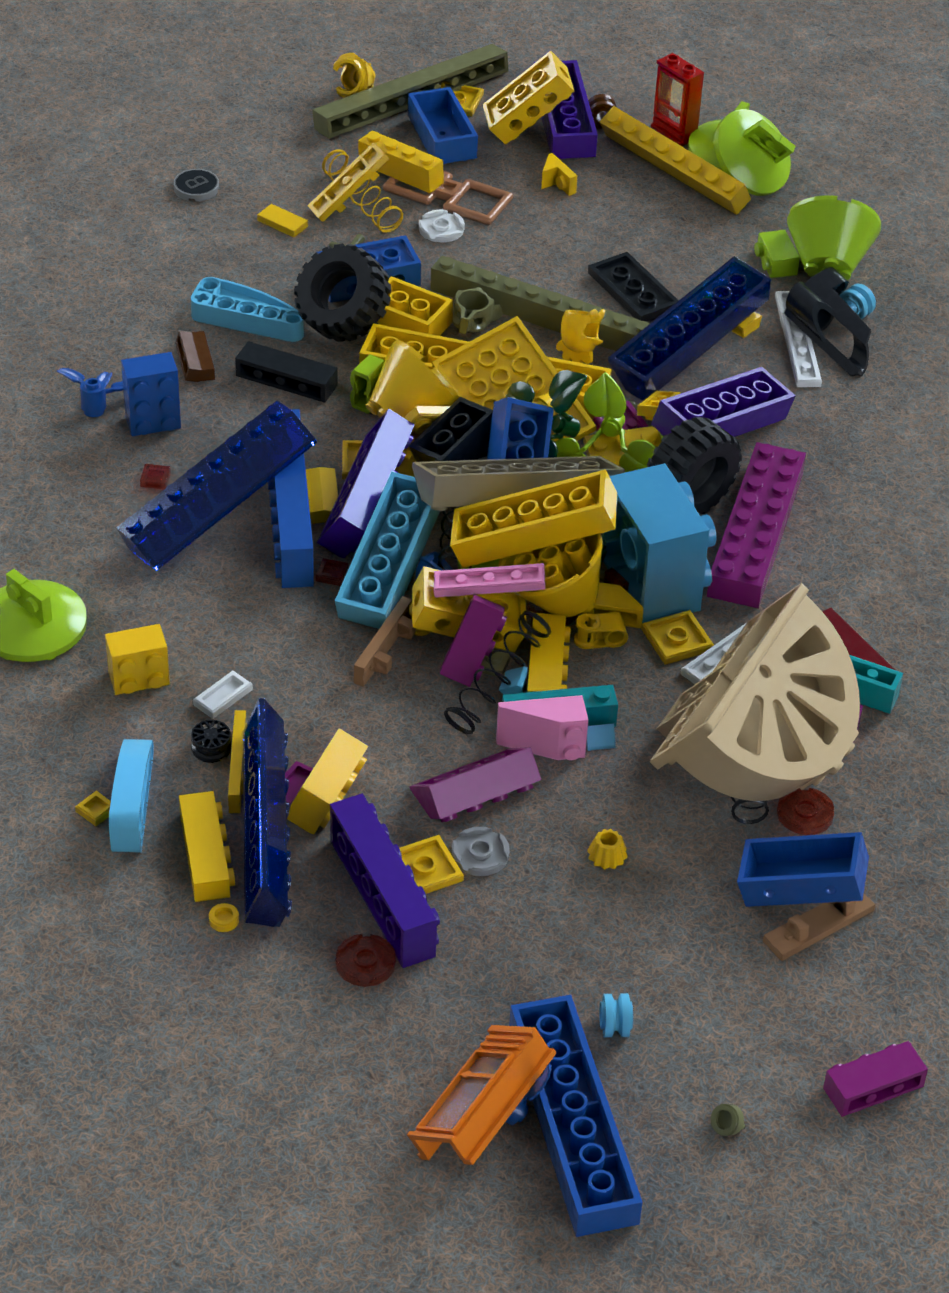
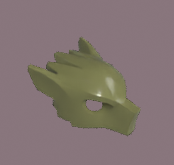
(474, 310)

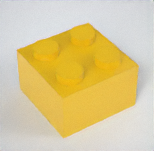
(137, 659)

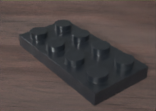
(632, 286)

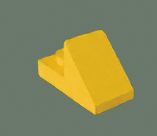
(558, 174)

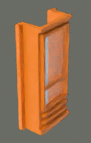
(483, 1093)

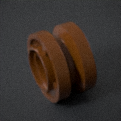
(600, 103)

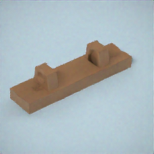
(375, 655)
(815, 925)

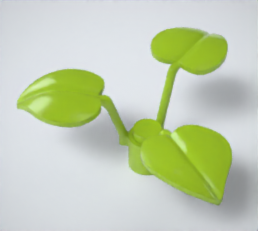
(608, 400)

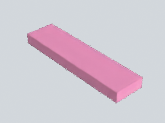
(489, 580)

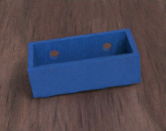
(442, 125)
(803, 869)

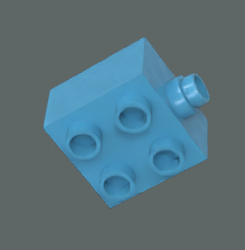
(659, 542)

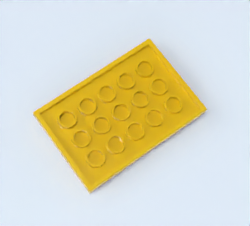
(495, 361)

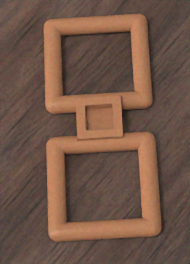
(452, 192)

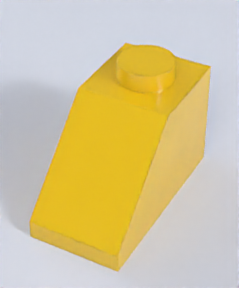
(616, 599)

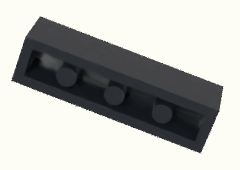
(286, 371)

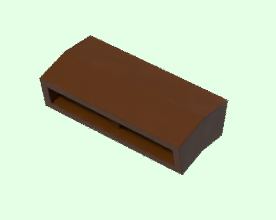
(195, 356)

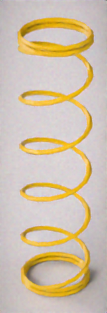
(372, 216)

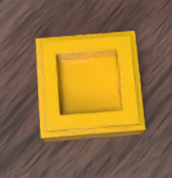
(94, 808)

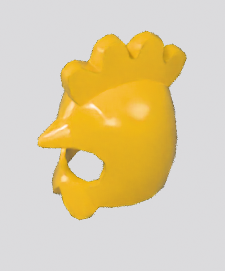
(580, 335)

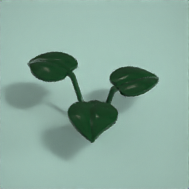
(563, 391)

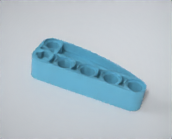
(245, 310)
(130, 795)

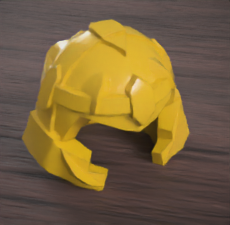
(356, 75)

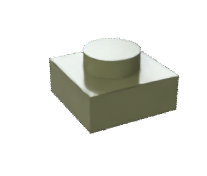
(499, 661)

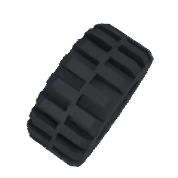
(320, 278)
(702, 457)

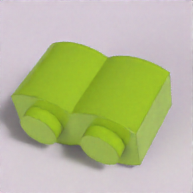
(363, 381)

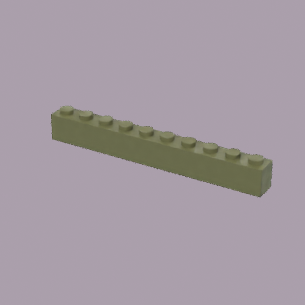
(392, 96)
(529, 301)

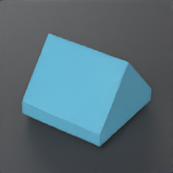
(518, 679)
(600, 737)

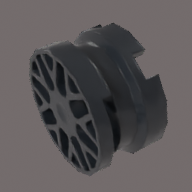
(211, 743)

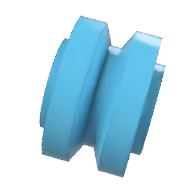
(859, 299)
(616, 1015)

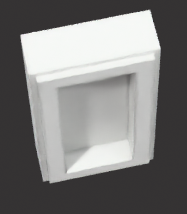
(222, 694)

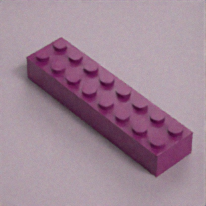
(756, 525)

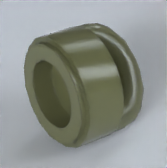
(727, 1119)

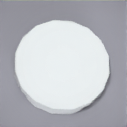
(441, 226)

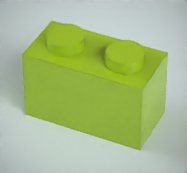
(777, 253)

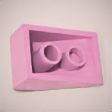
(548, 725)

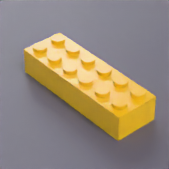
(534, 519)

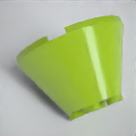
(832, 233)

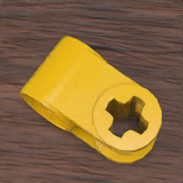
(602, 629)

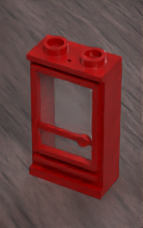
(677, 98)

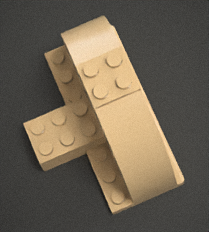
(771, 710)

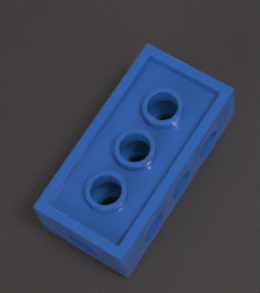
(395, 257)

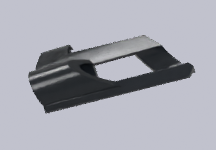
(813, 308)

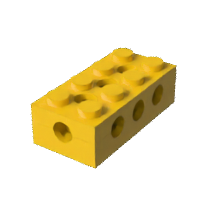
(525, 92)
(445, 614)

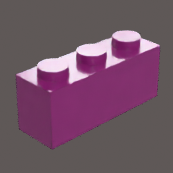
(473, 640)
(875, 1078)

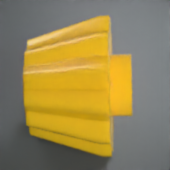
(607, 849)

